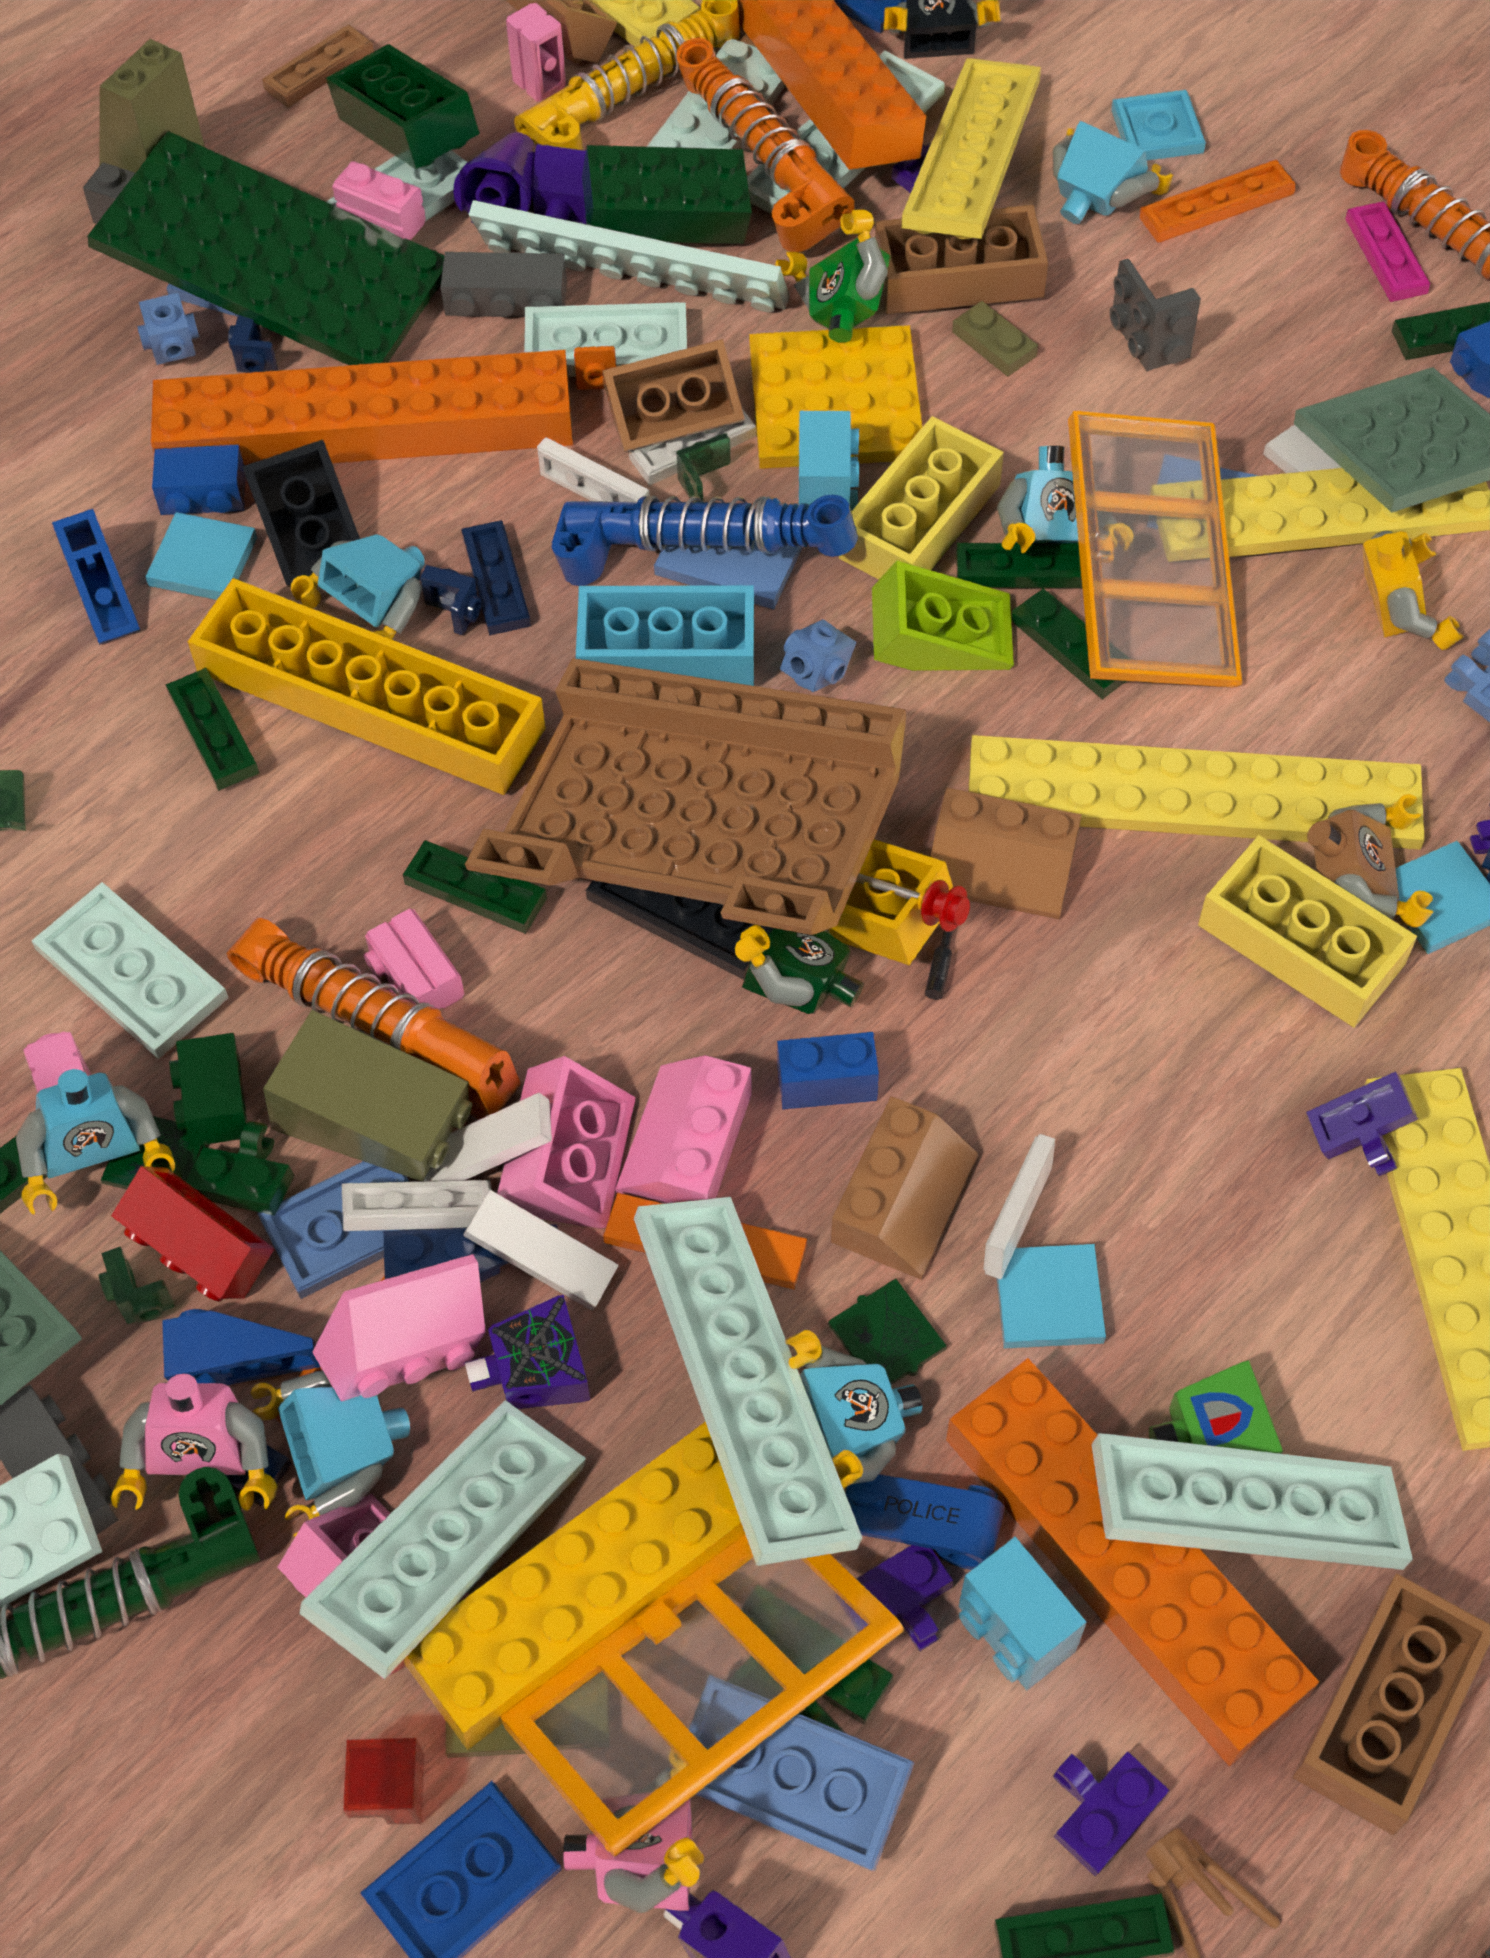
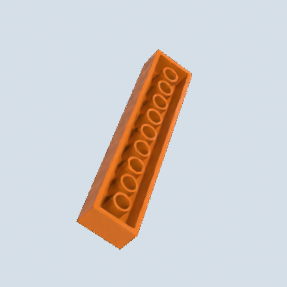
(372, 408)

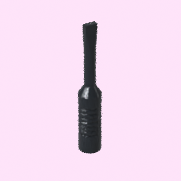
(939, 968)

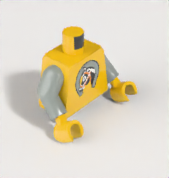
(1398, 590)

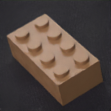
(956, 272)
(1394, 1704)

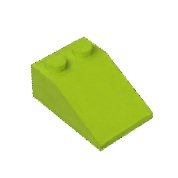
(939, 622)

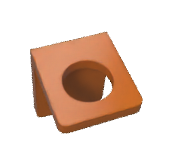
(590, 363)

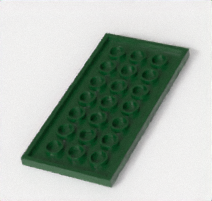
(269, 252)

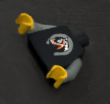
(939, 26)

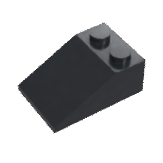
(300, 506)

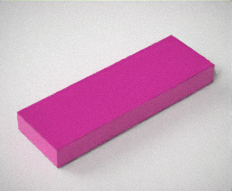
(1387, 251)

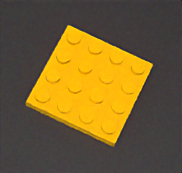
(811, 372)

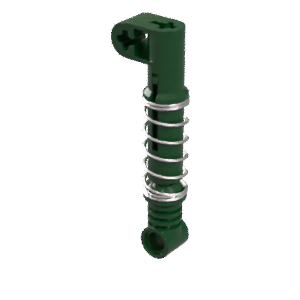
(141, 1583)

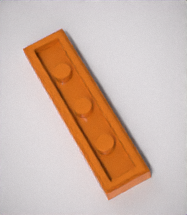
(1217, 201)
(775, 1253)

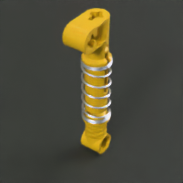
(587, 96)

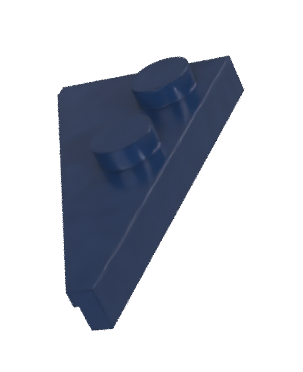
(419, 1249)

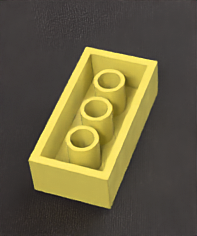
(924, 499)
(1306, 930)

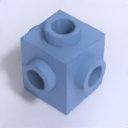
(167, 329)
(817, 655)

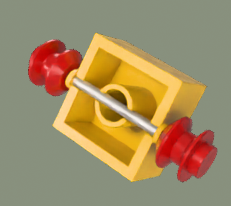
(900, 903)

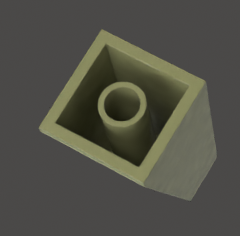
(142, 104)
(365, 1099)

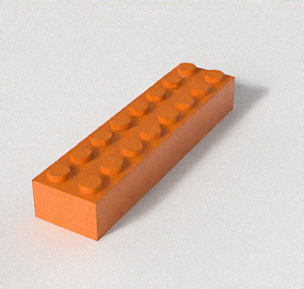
(836, 79)
(1156, 1598)

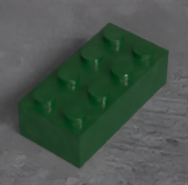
(403, 106)
(668, 192)

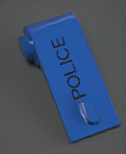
(928, 1515)

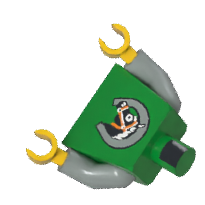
(845, 284)

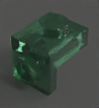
(134, 1303)

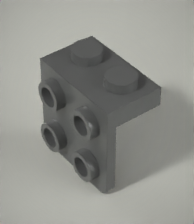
(1155, 329)

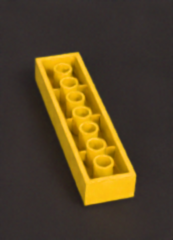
(368, 685)
(577, 1587)

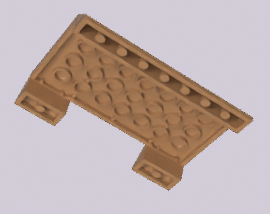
(704, 794)

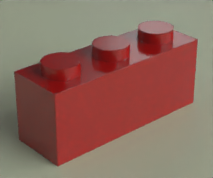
(191, 1234)

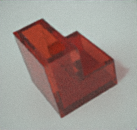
(384, 1780)

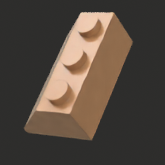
(583, 26)
(672, 395)
(1007, 851)
(903, 1189)

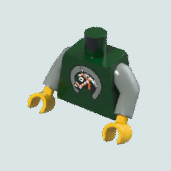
(797, 968)

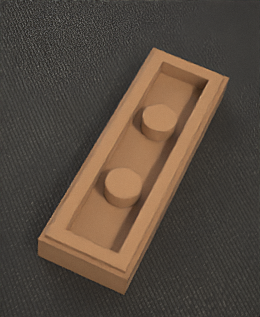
(311, 68)

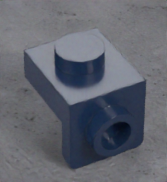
(247, 348)
(453, 593)

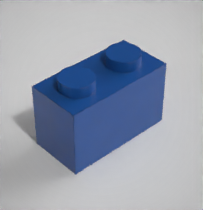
(199, 479)
(827, 1070)

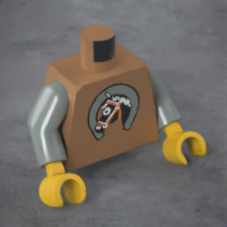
(1358, 855)

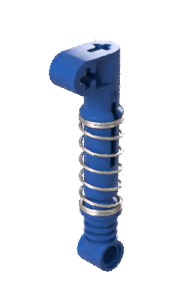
(653, 523)

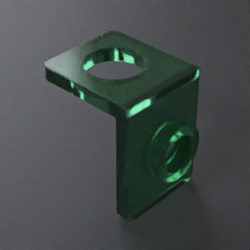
(699, 460)
(12, 800)

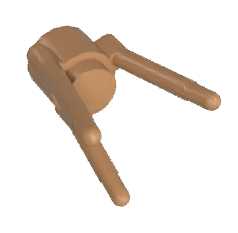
(1182, 1862)

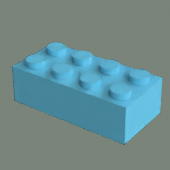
(670, 629)

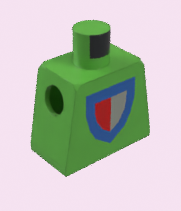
(1221, 1413)

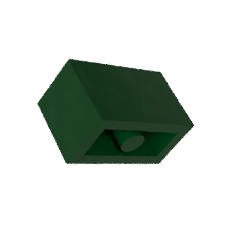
(210, 1089)

